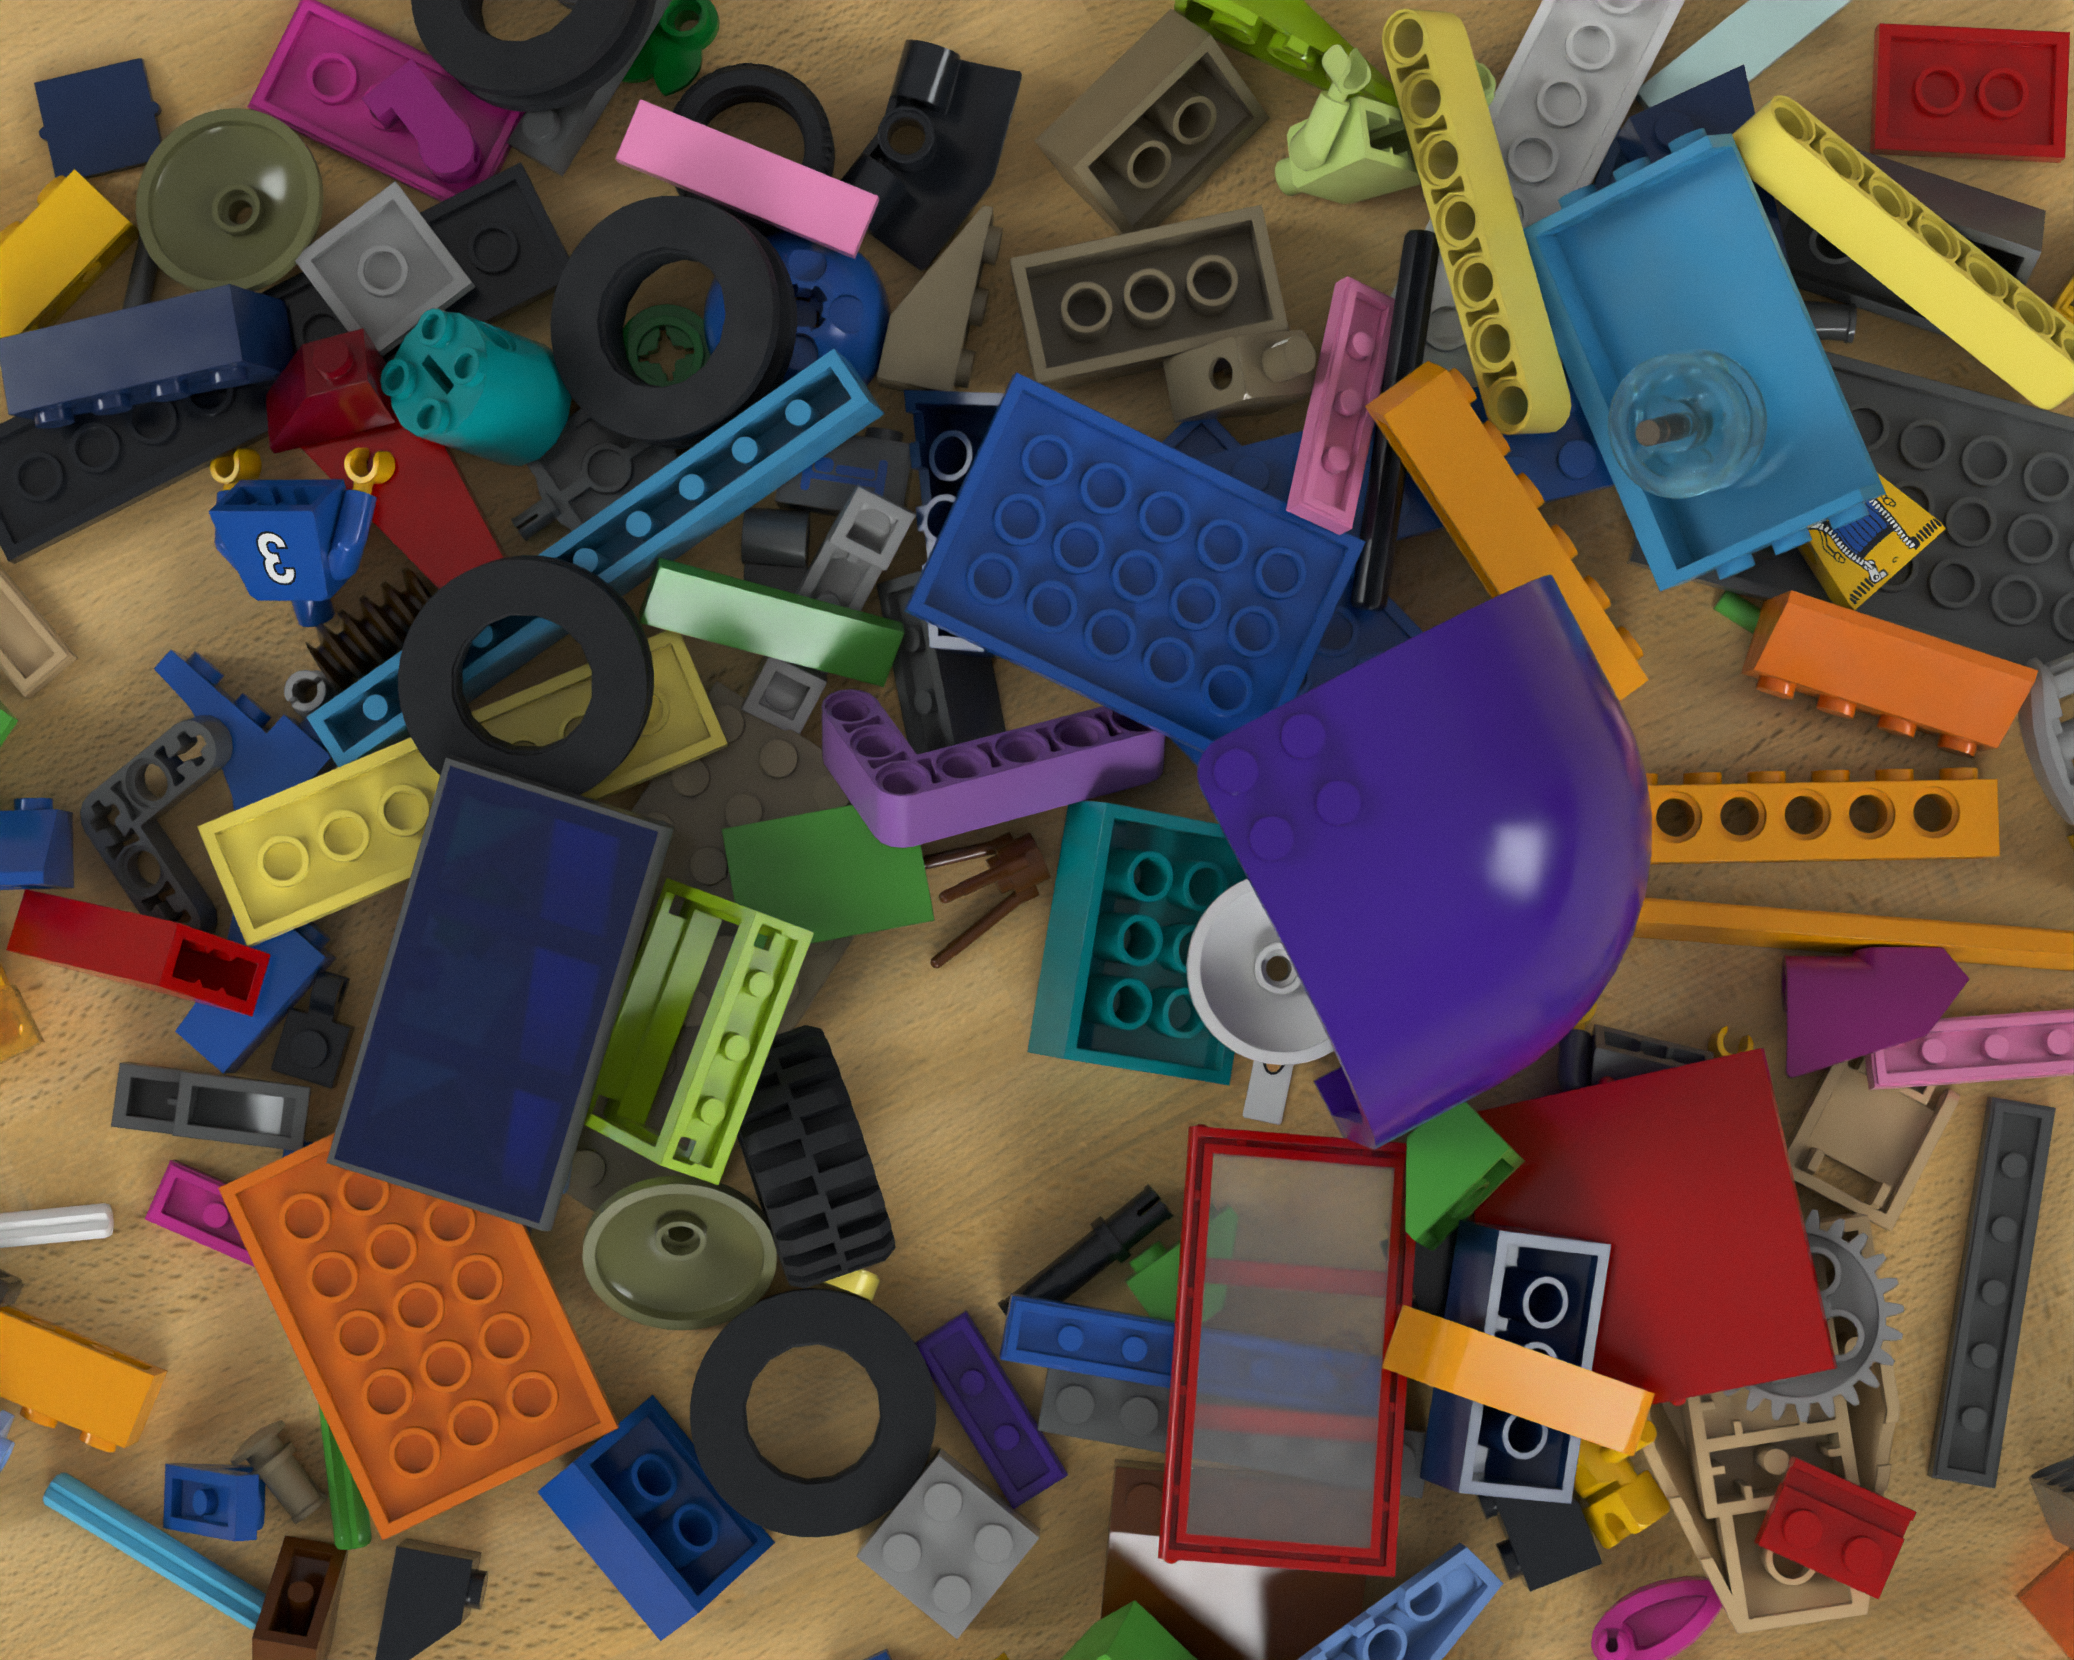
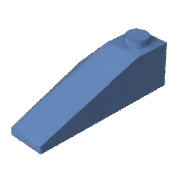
(1419, 1616)

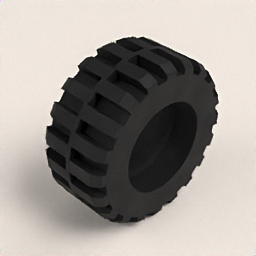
(813, 1164)

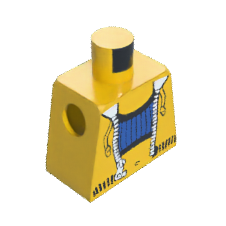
(1870, 551)

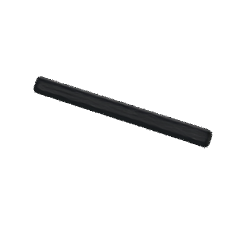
(1386, 470)

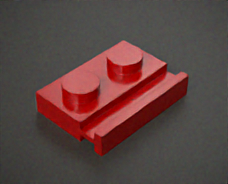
(1835, 1527)

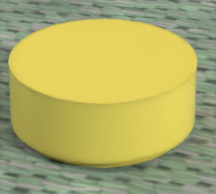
(857, 1283)

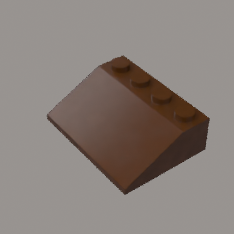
(1215, 1606)

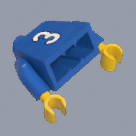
(295, 535)

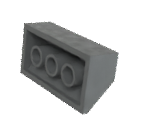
(1995, 224)

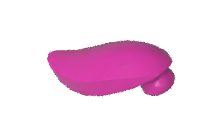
(1656, 1620)

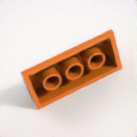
(1885, 673)

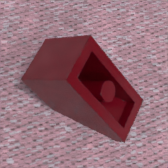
(328, 392)

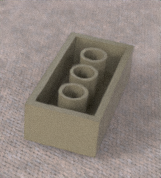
(1146, 296)

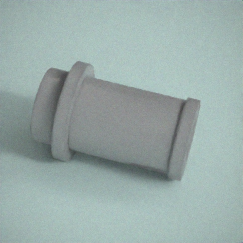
(299, 683)

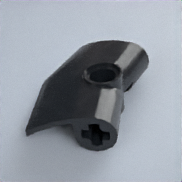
(965, 122)

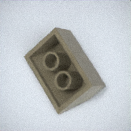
(1153, 126)

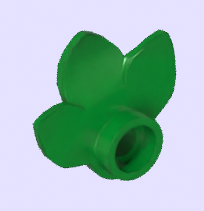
(672, 54)

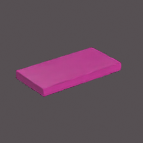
(333, 62)

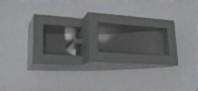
(211, 1106)

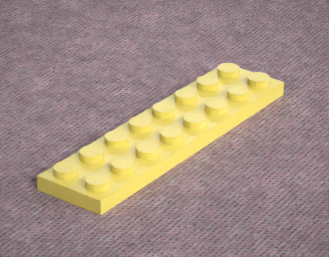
(365, 820)

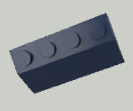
(1535, 1294)

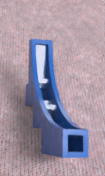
(259, 767)

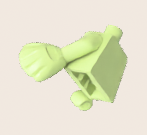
(1355, 144)

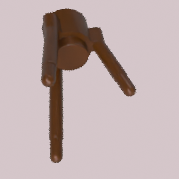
(1014, 867)

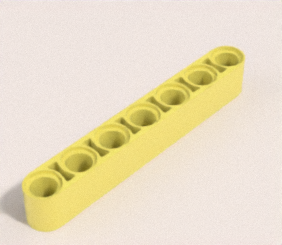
(1476, 222)
(1909, 250)

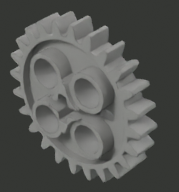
(1853, 1296)

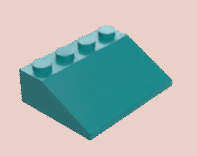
(1121, 941)

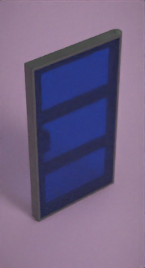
(499, 993)

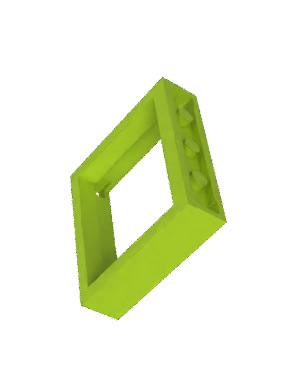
(729, 1042)

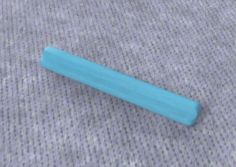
(155, 1549)

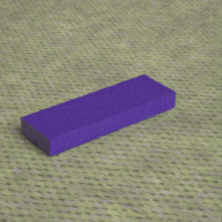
(990, 1410)

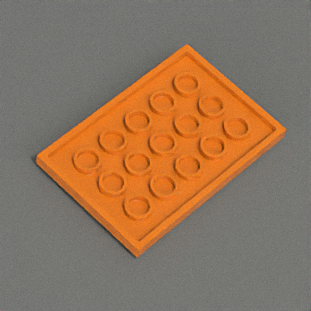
(417, 1333)

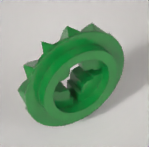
(643, 338)

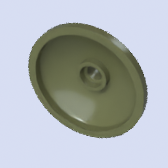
(203, 181)
(679, 1253)

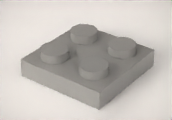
(384, 269)

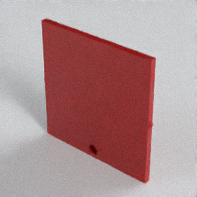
(1700, 1216)

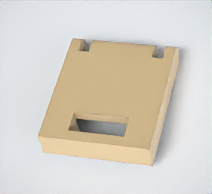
(1872, 1132)

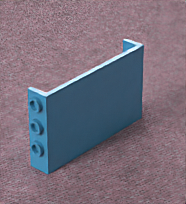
(1691, 263)

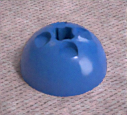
(843, 291)

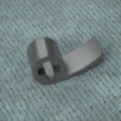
(775, 547)

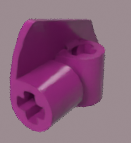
(1863, 1002)

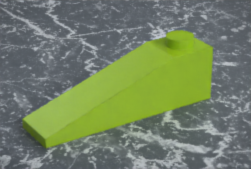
(1282, 36)

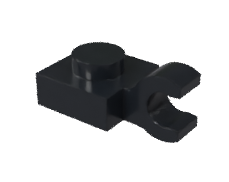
(314, 1041)

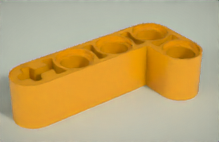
(1518, 1380)

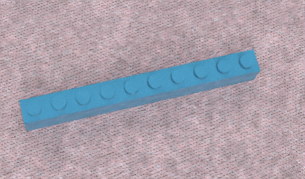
(624, 540)

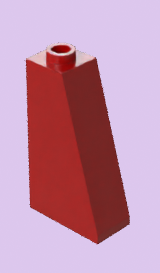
(423, 505)
(139, 951)

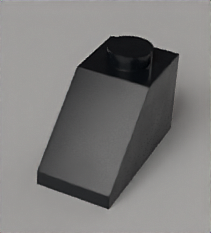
(428, 1596)

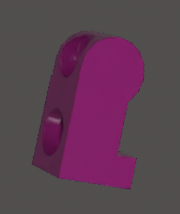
(442, 137)

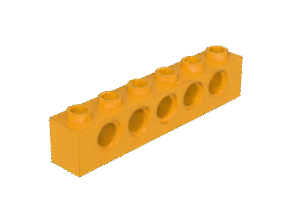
(1965, 831)

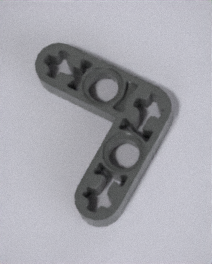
(140, 813)

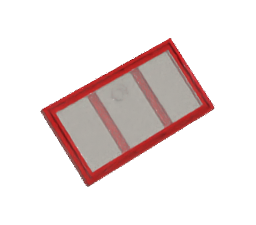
(1281, 1333)

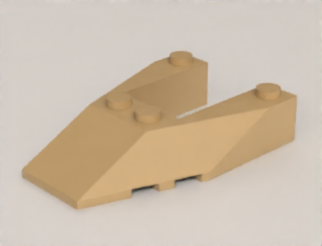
(1727, 1462)

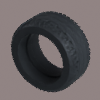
(766, 85)

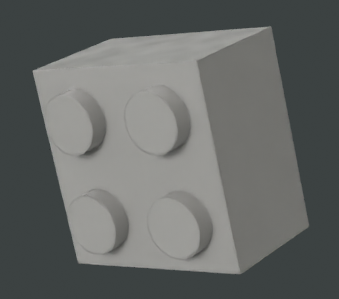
(949, 1543)

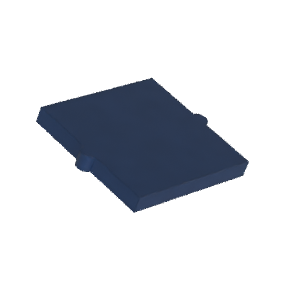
(99, 119)

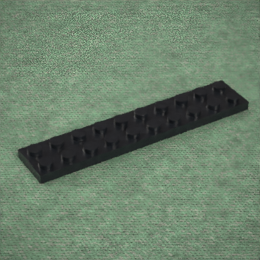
(104, 463)

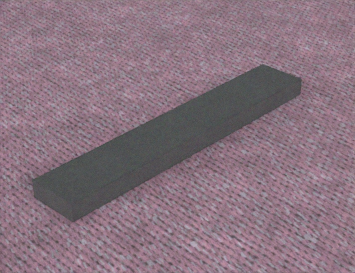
(1991, 1292)

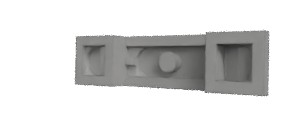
(842, 574)

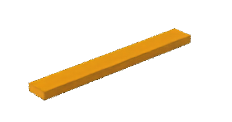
(1850, 932)

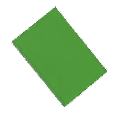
(827, 875)

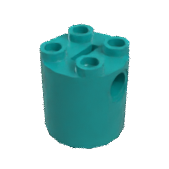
(477, 389)

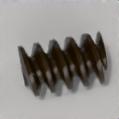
(373, 636)

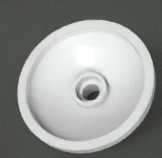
(1237, 997)

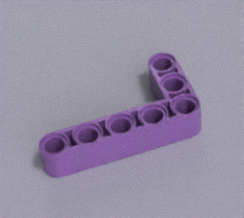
(981, 781)

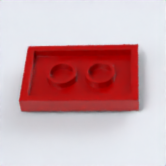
(1969, 93)

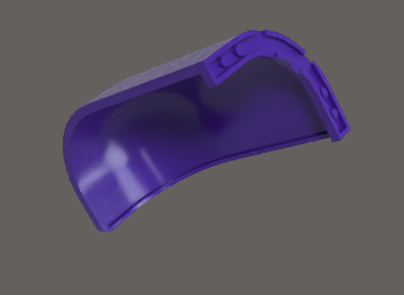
(1444, 852)

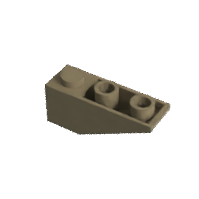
(933, 321)

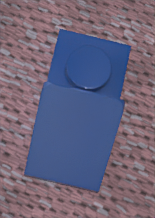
(214, 1500)

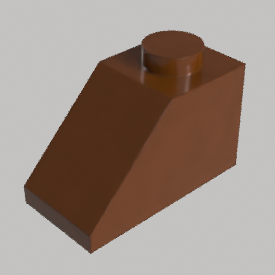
(301, 1602)

